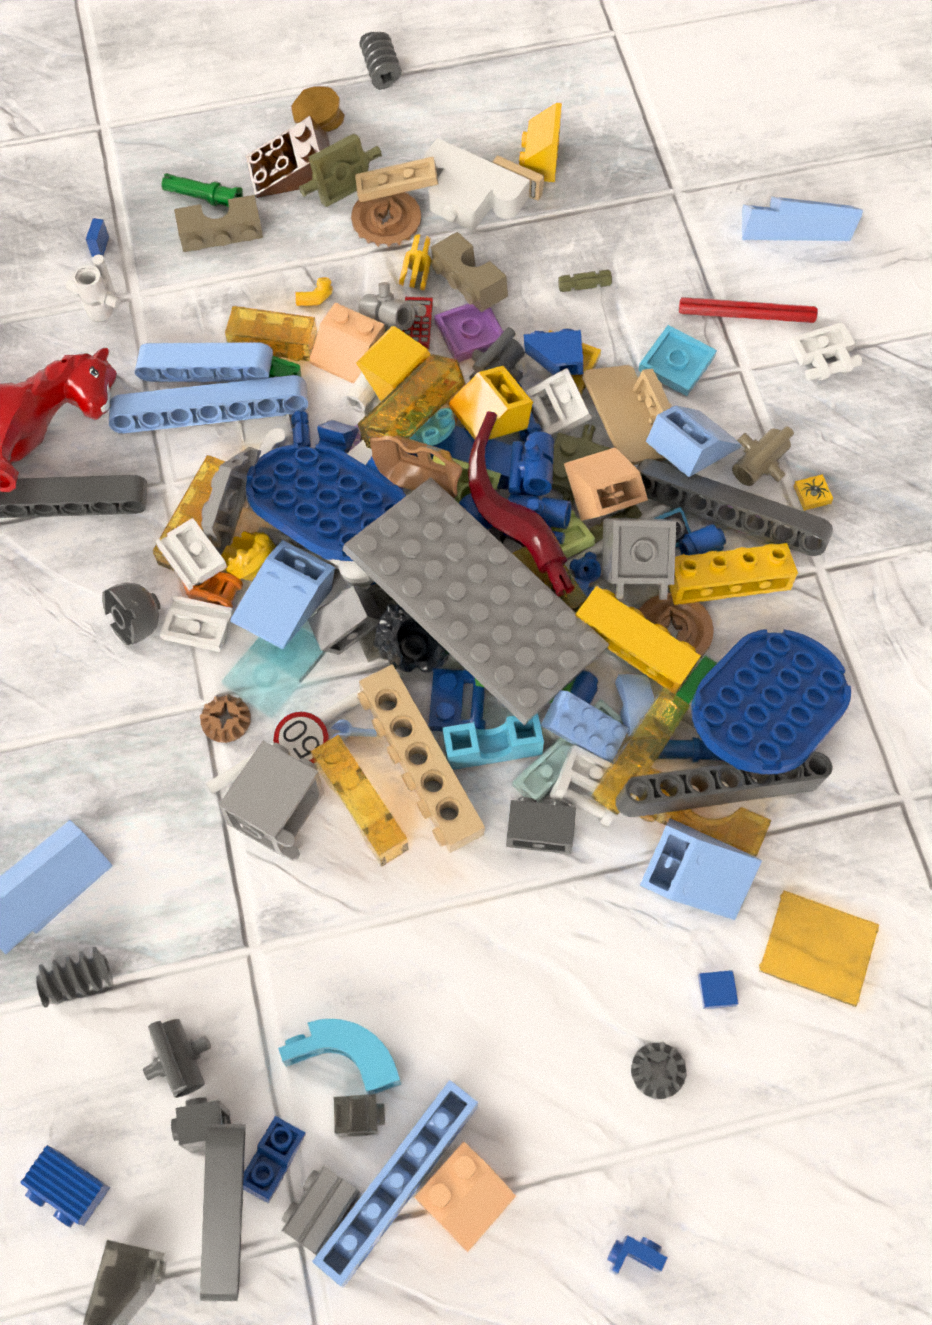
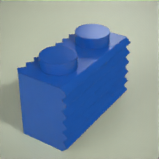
(63, 1186)

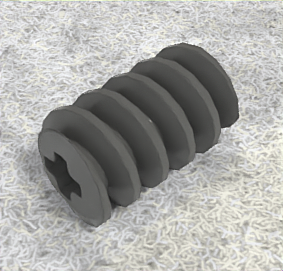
(380, 59)
(73, 977)

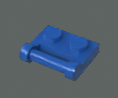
(448, 699)

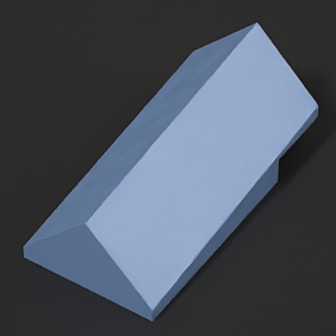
(799, 220)
(47, 883)

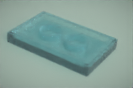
(270, 674)

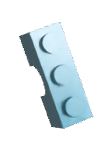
(473, 747)

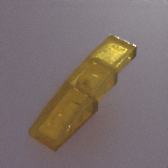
(642, 747)

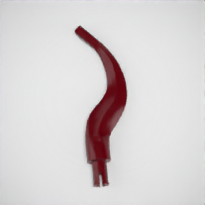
(513, 518)

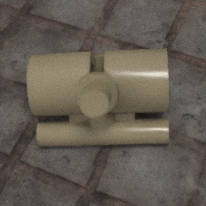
(762, 456)

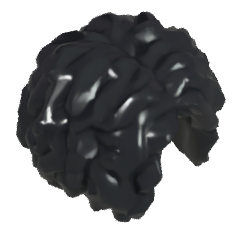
(407, 642)

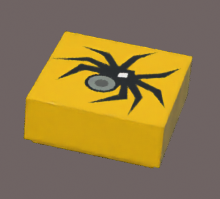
(813, 492)

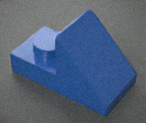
(337, 435)

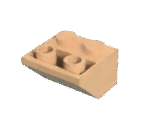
(604, 483)

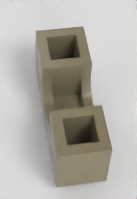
(201, 232)
(456, 263)

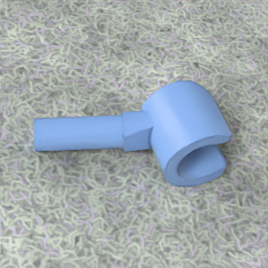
(347, 730)

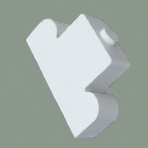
(472, 187)

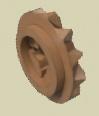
(234, 727)

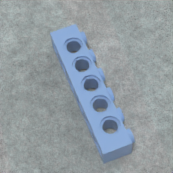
(395, 1184)

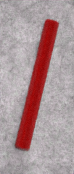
(748, 310)

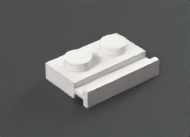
(191, 554)
(197, 623)

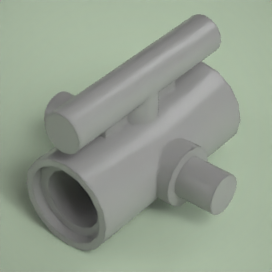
(390, 310)

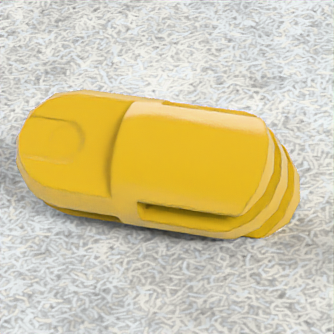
(418, 262)

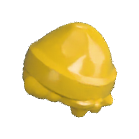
(247, 554)

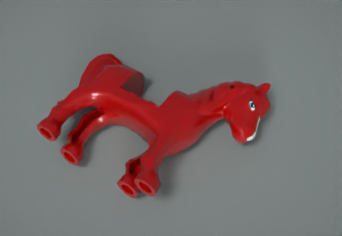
(31, 404)

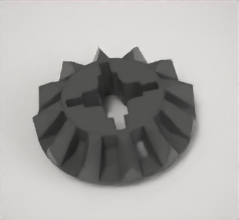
(642, 1070)

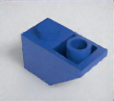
(556, 350)

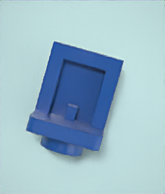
(644, 1252)

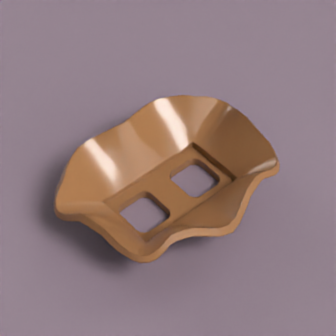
(412, 471)

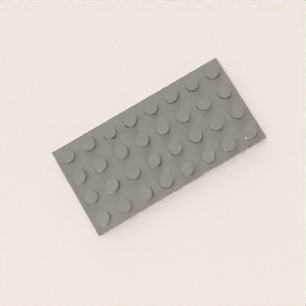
(476, 599)

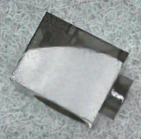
(358, 1115)

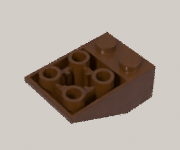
(284, 161)

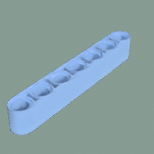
(207, 404)

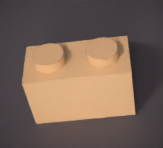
(343, 340)
(465, 1196)

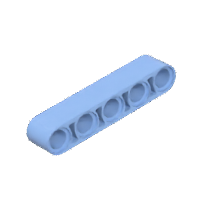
(203, 362)

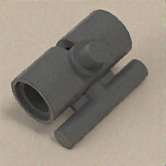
(502, 352)
(176, 1057)

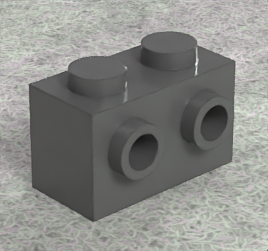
(541, 826)
(192, 1120)

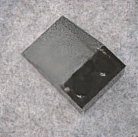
(123, 1283)

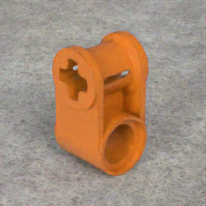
(216, 590)

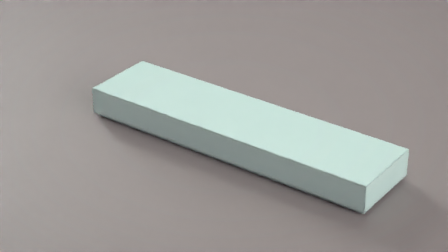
(543, 773)

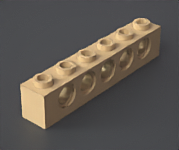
(388, 686)

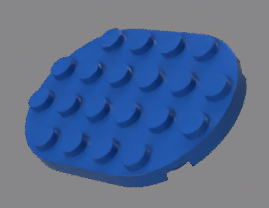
(318, 496)
(770, 701)

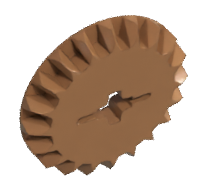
(404, 220)
(690, 618)

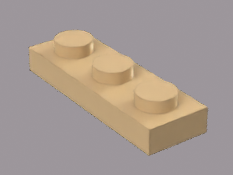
(396, 179)

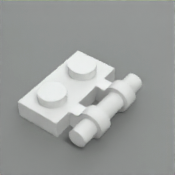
(823, 344)

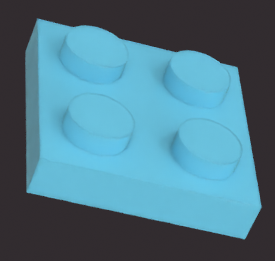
(678, 360)

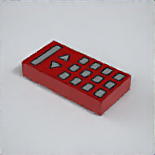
(421, 328)

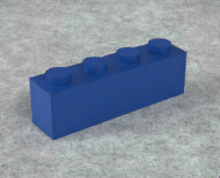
(497, 454)

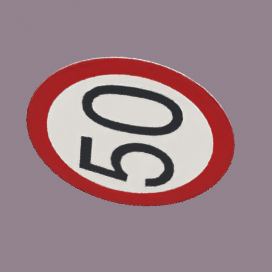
(301, 734)

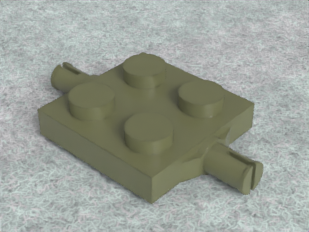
(336, 169)
(568, 449)

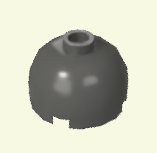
(132, 610)

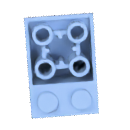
(690, 439)
(284, 594)
(700, 871)

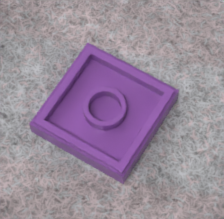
(468, 330)

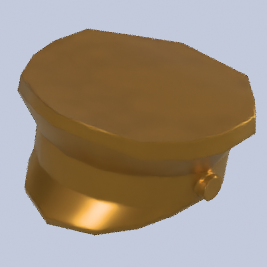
(321, 104)

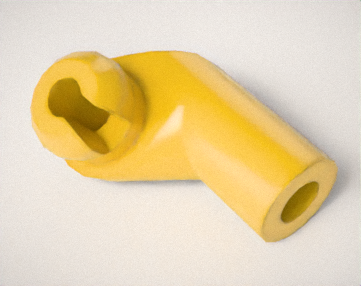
(316, 296)

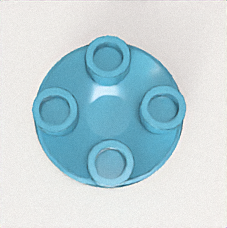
(436, 428)

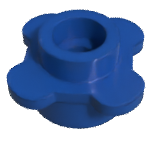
(593, 567)

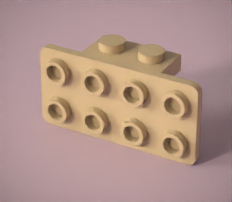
(628, 407)

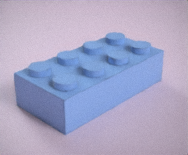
(584, 725)

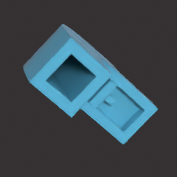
(350, 1041)

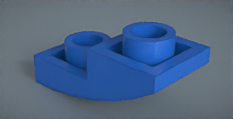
(272, 1159)

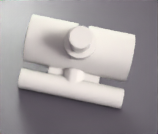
(95, 289)

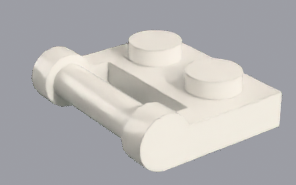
(565, 400)
(586, 771)

